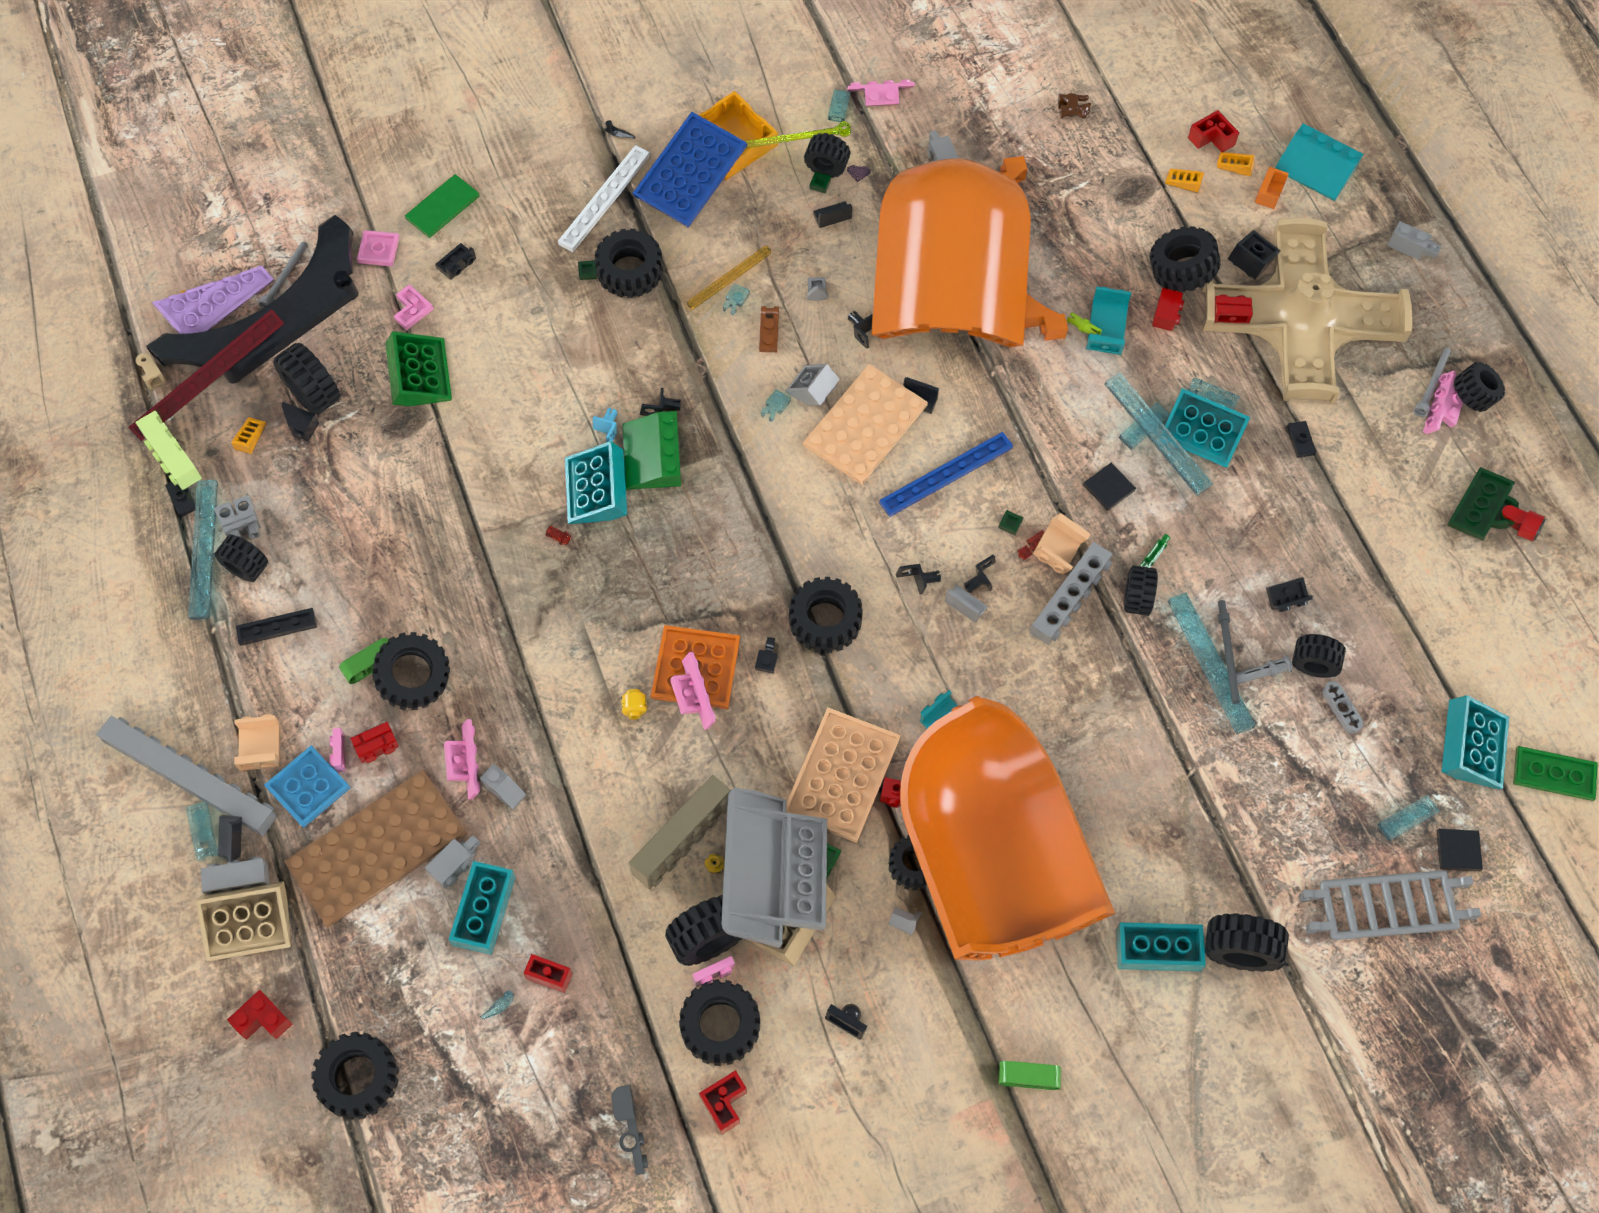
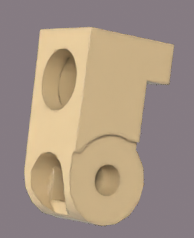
(147, 366)

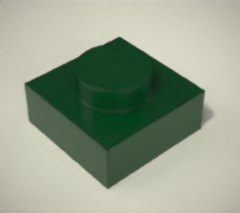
(820, 182)
(587, 270)
(1010, 522)

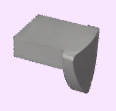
(817, 289)
(904, 920)

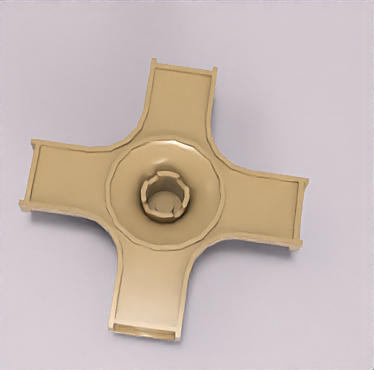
(1309, 313)

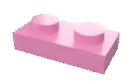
(337, 742)

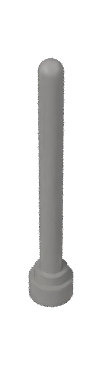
(269, 298)
(1422, 408)

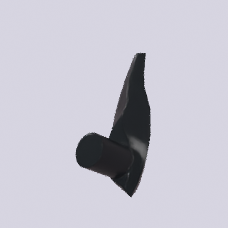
(617, 131)

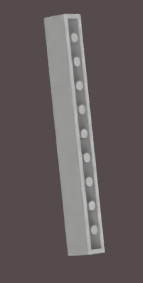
(187, 775)

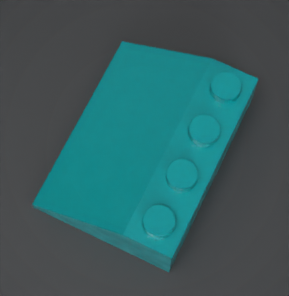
(1319, 161)
(1206, 427)
(596, 484)
(1475, 742)

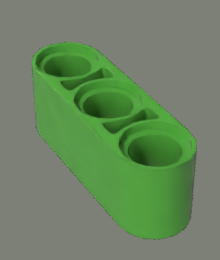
(361, 664)
(1030, 1075)

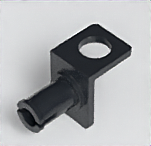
(861, 327)
(664, 403)
(921, 578)
(980, 579)

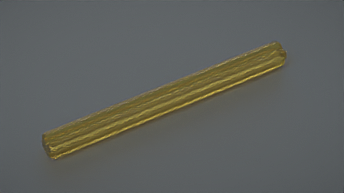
(729, 277)

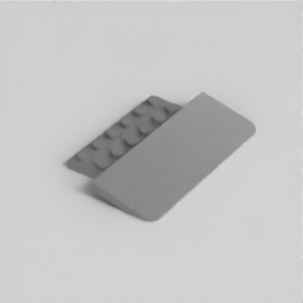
(772, 868)

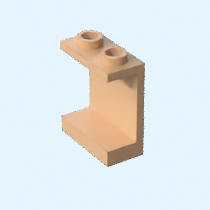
(1060, 543)
(258, 742)

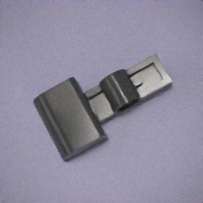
(625, 1110)

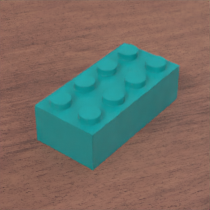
(482, 908)
(1160, 947)

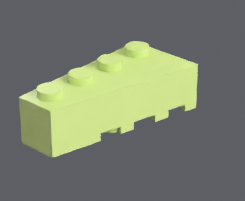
(168, 451)

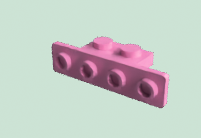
(881, 94)
(1445, 404)
(692, 693)
(461, 760)

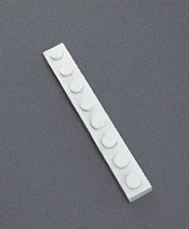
(604, 198)

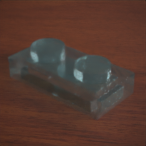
(839, 105)

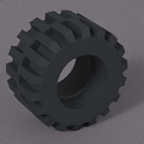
(827, 155)
(1479, 386)
(241, 558)
(1140, 590)
(1319, 655)
(899, 871)

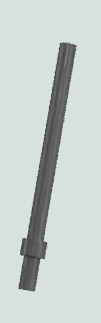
(1224, 619)

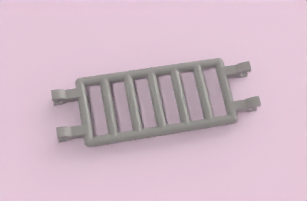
(1394, 929)

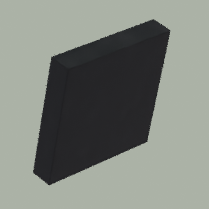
(1109, 486)
(1459, 850)

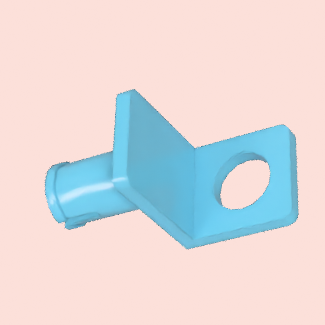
(606, 424)

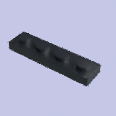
(276, 626)

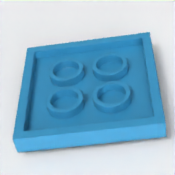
(307, 786)

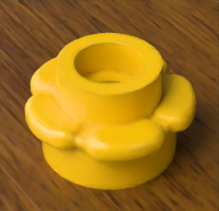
(719, 863)

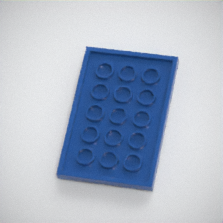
(690, 169)

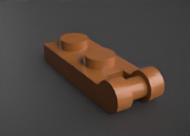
(769, 329)

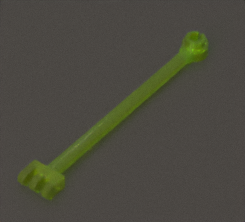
(838, 130)

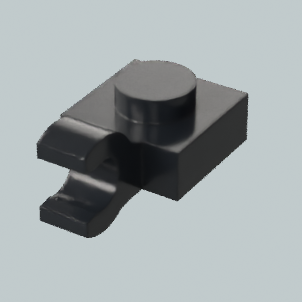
(766, 659)

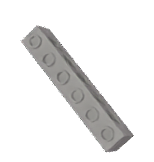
(1095, 556)

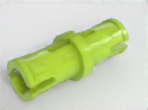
(1083, 324)

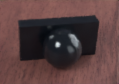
(847, 1019)

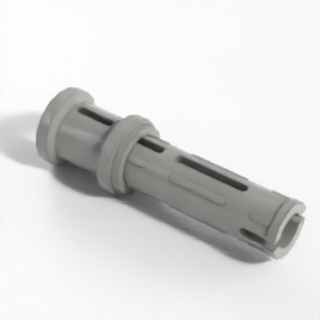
(1270, 669)

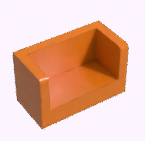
(1271, 187)

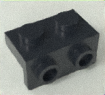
(456, 261)
(1287, 594)

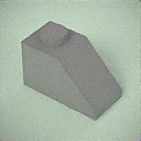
(502, 786)

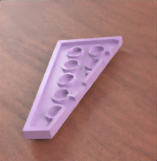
(211, 303)

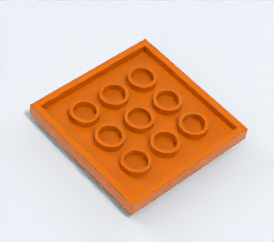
(715, 658)

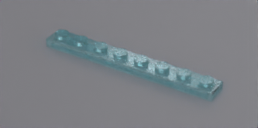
(1158, 434)
(203, 550)
(1210, 662)

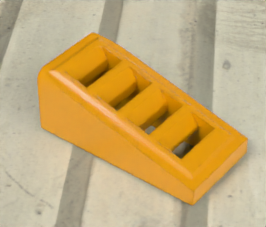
(1236, 168)
(1195, 179)
(249, 446)

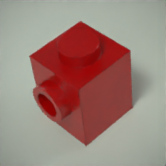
(891, 792)

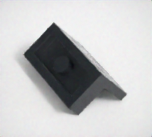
(833, 214)
(923, 390)
(230, 837)

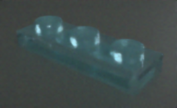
(1134, 434)
(1408, 818)

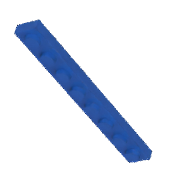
(945, 474)

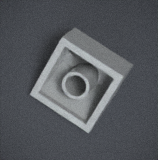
(813, 384)

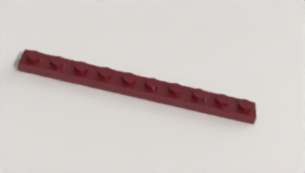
(213, 369)

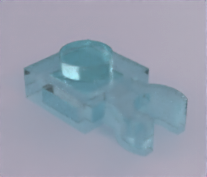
(736, 296)
(775, 403)

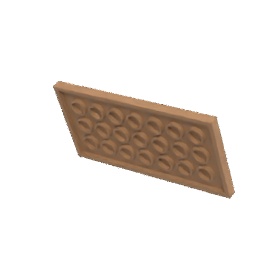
(375, 848)

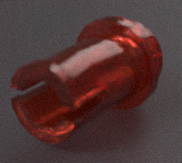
(558, 535)

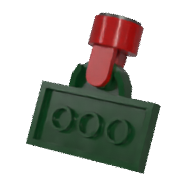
(1489, 505)

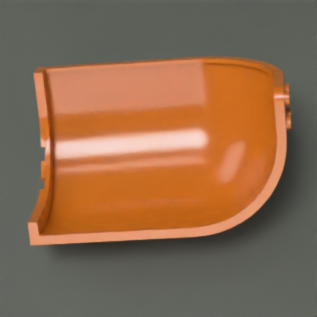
(952, 253)
(997, 835)

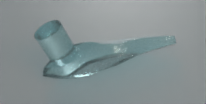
(500, 1005)

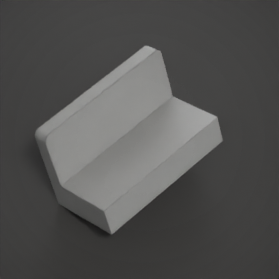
(965, 603)

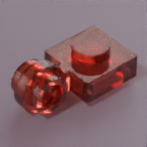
(1025, 552)

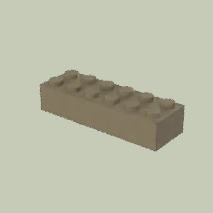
(680, 833)

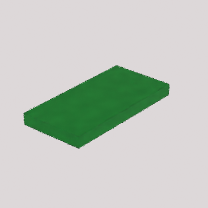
(442, 206)
(1555, 773)

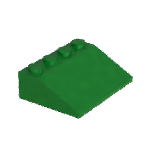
(417, 369)
(652, 451)

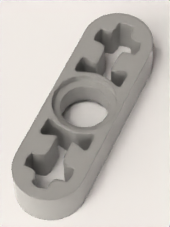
(1330, 697)

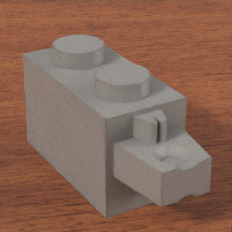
(940, 148)
(1413, 242)
(452, 861)

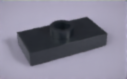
(1301, 439)
(181, 499)

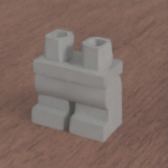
(241, 522)

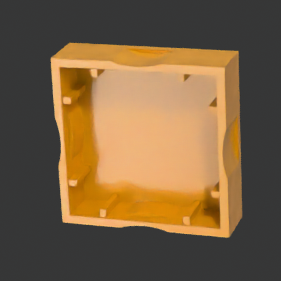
(739, 119)

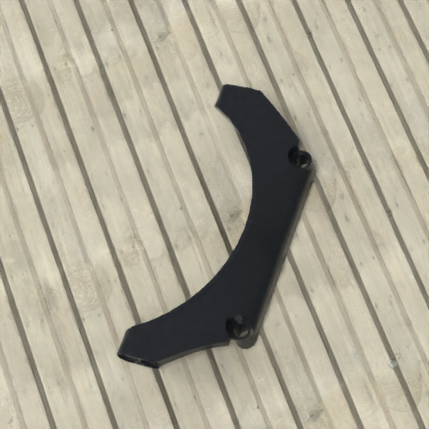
(309, 301)

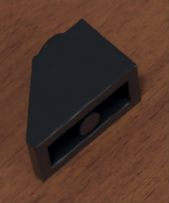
(300, 422)

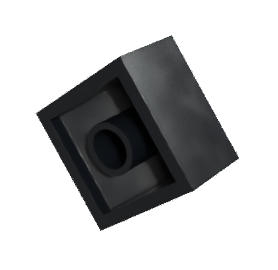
(1253, 254)

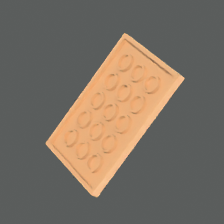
(865, 424)
(843, 773)

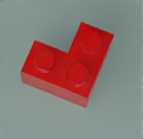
(1214, 129)
(259, 1012)
(718, 1101)

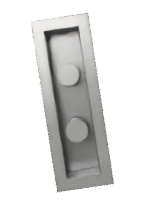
(234, 875)

